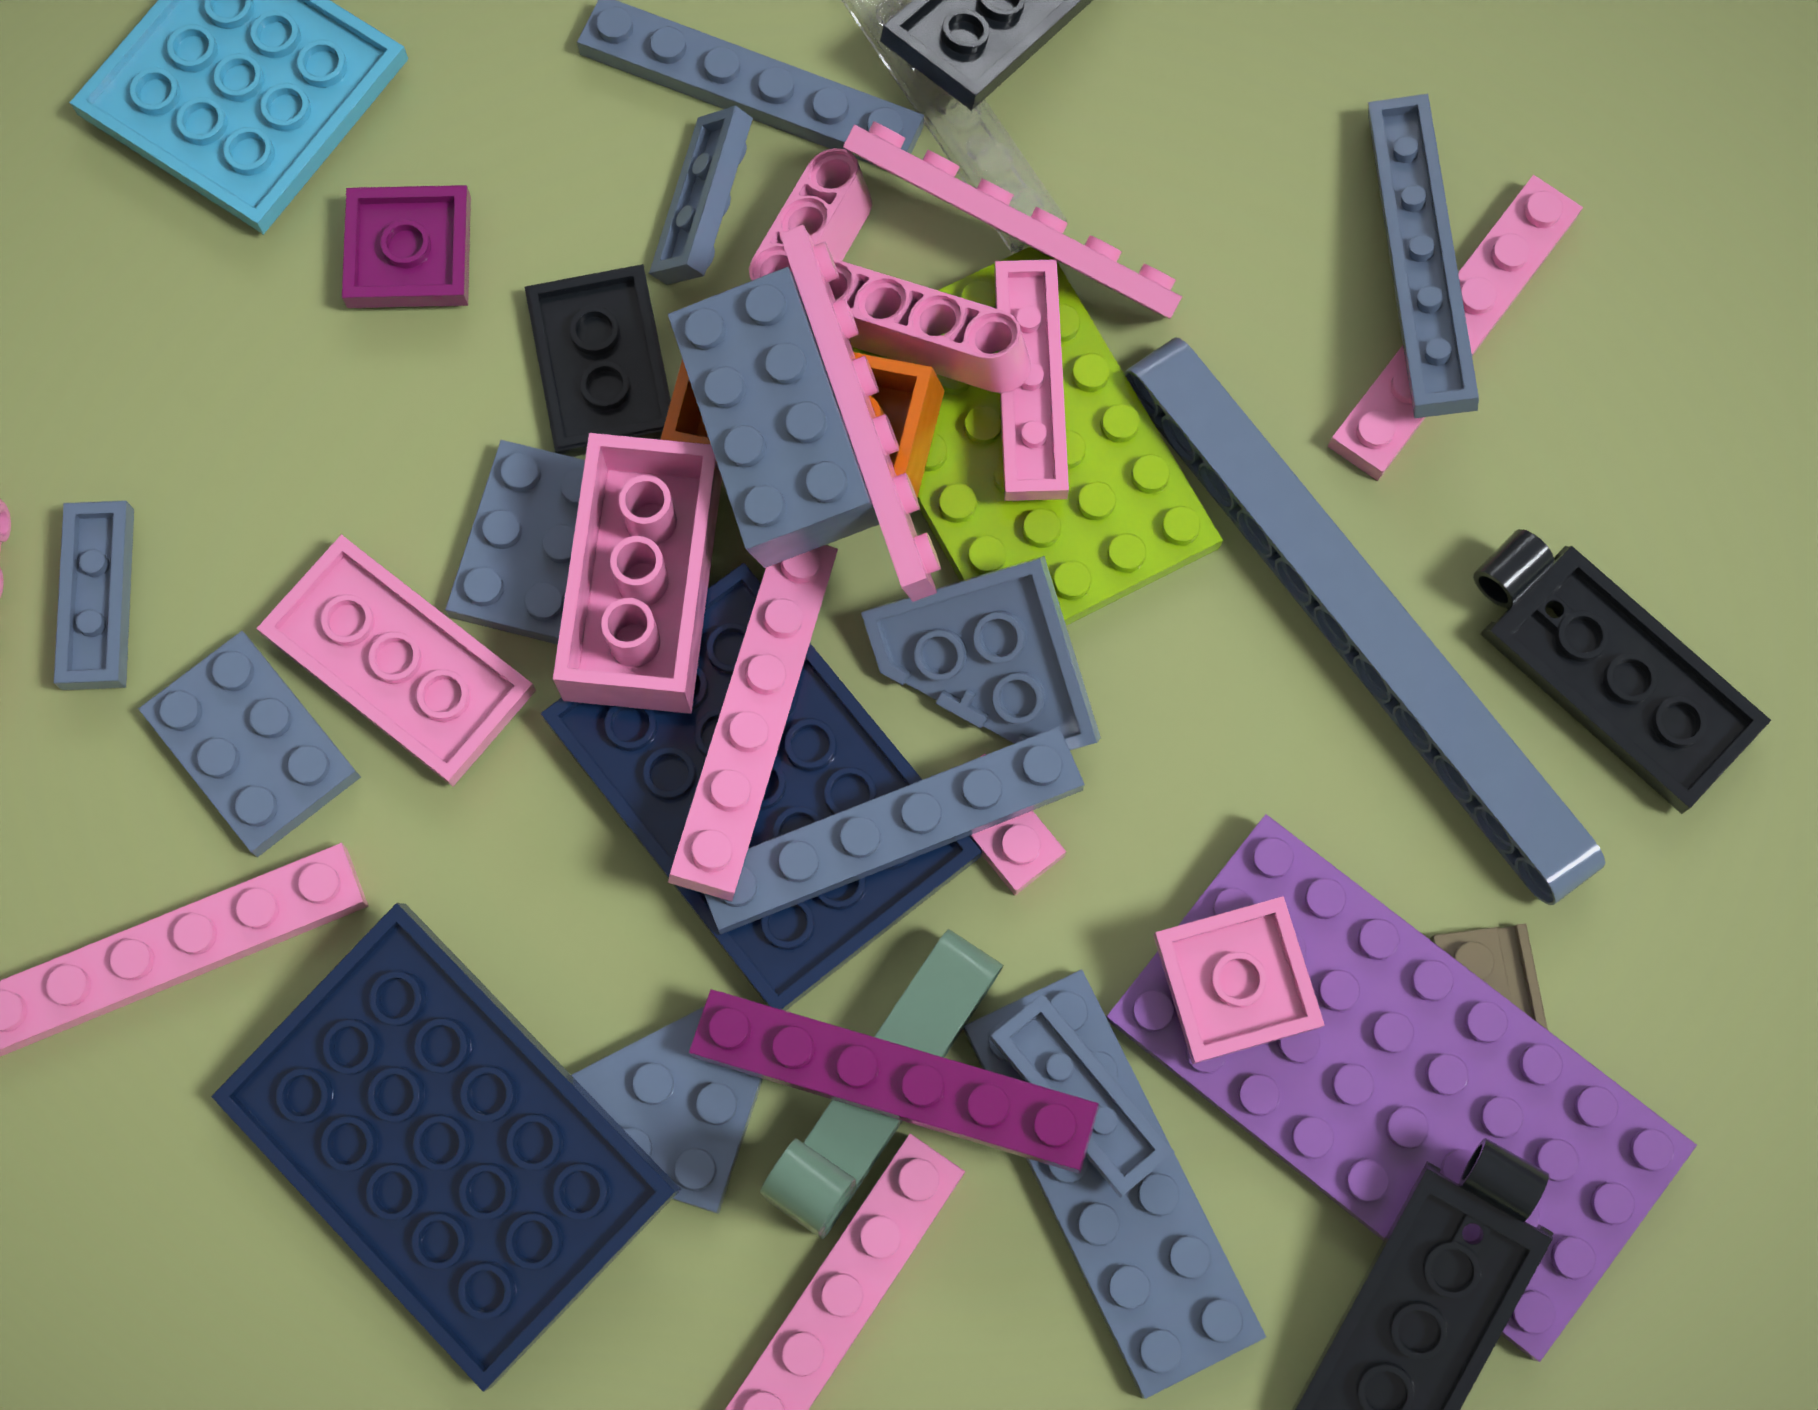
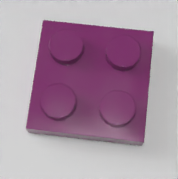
(406, 246)

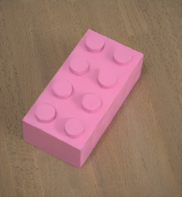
(638, 574)

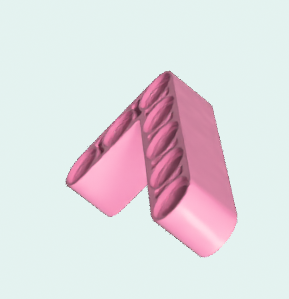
(891, 313)

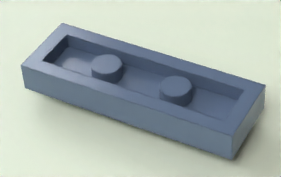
(701, 196)
(94, 595)
(1053, 1056)

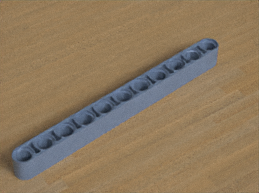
(1366, 624)

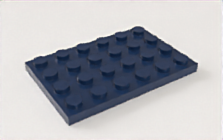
(824, 765)
(445, 1145)

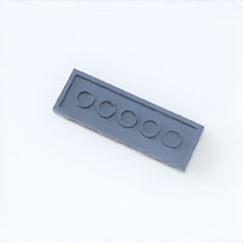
(1141, 1254)

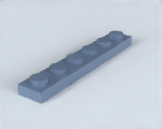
(737, 77)
(1422, 257)
(899, 827)

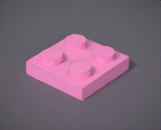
(1238, 980)

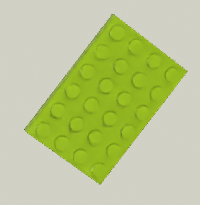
(1127, 498)

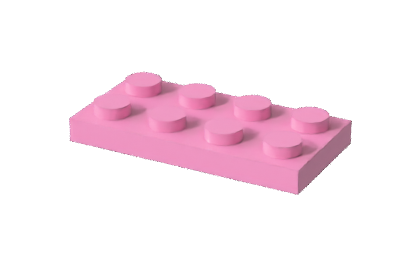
(397, 660)

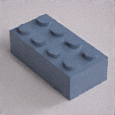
(773, 419)

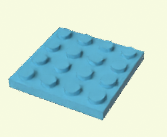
(240, 94)

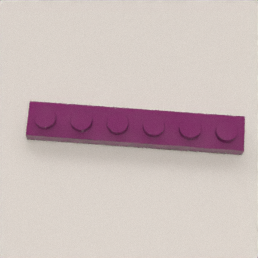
(895, 1081)

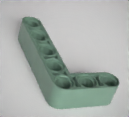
(823, 1173)

